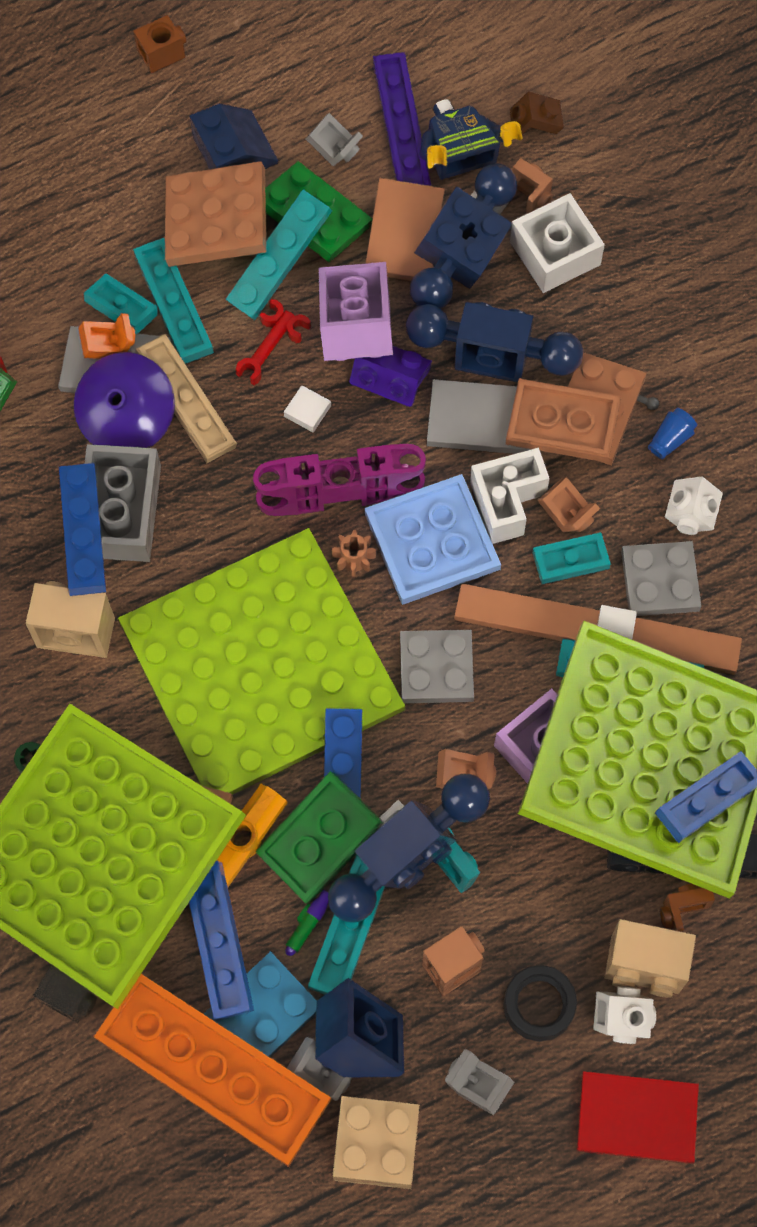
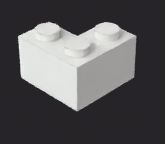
(501, 488)

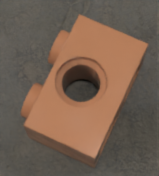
(453, 960)

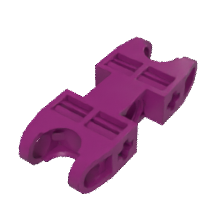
(316, 483)

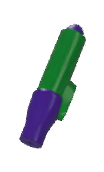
(307, 921)

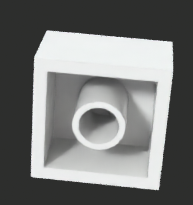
(556, 243)

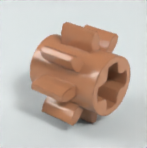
(354, 563)

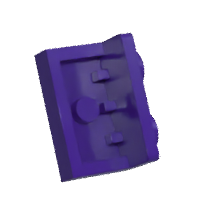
(391, 375)

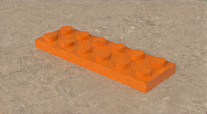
(214, 1069)

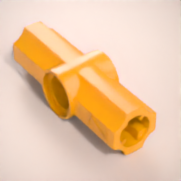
(260, 813)

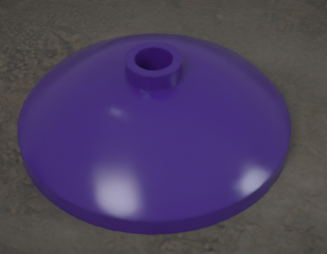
(145, 403)

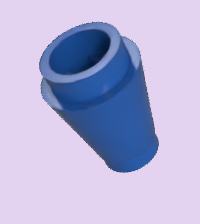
(673, 432)

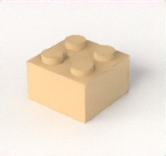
(70, 622)
(649, 958)
(376, 1142)

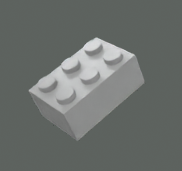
(126, 499)

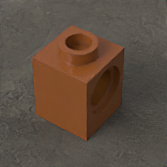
(160, 43)

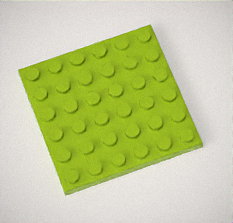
(256, 661)
(632, 737)
(103, 853)

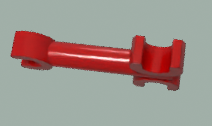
(280, 323)

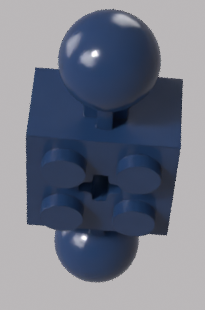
(473, 221)
(494, 341)
(407, 846)

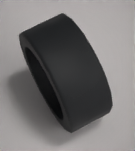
(564, 987)

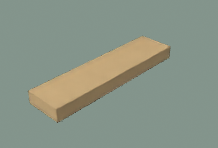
(191, 403)

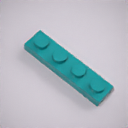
(281, 254)
(173, 302)
(342, 945)

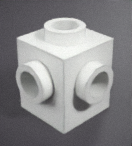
(693, 505)
(624, 1014)

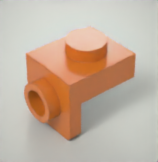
(106, 338)

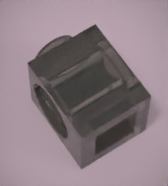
(65, 995)

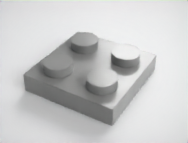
(661, 578)
(436, 666)

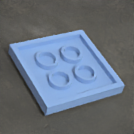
(432, 539)

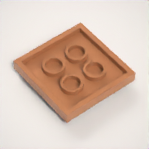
(215, 214)

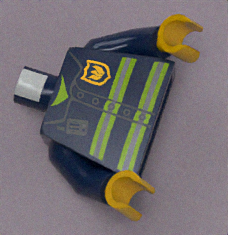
(463, 140)

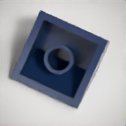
(230, 137)
(358, 1033)

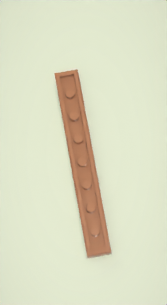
(562, 620)

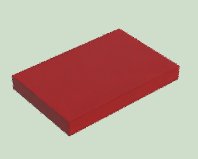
(638, 1117)

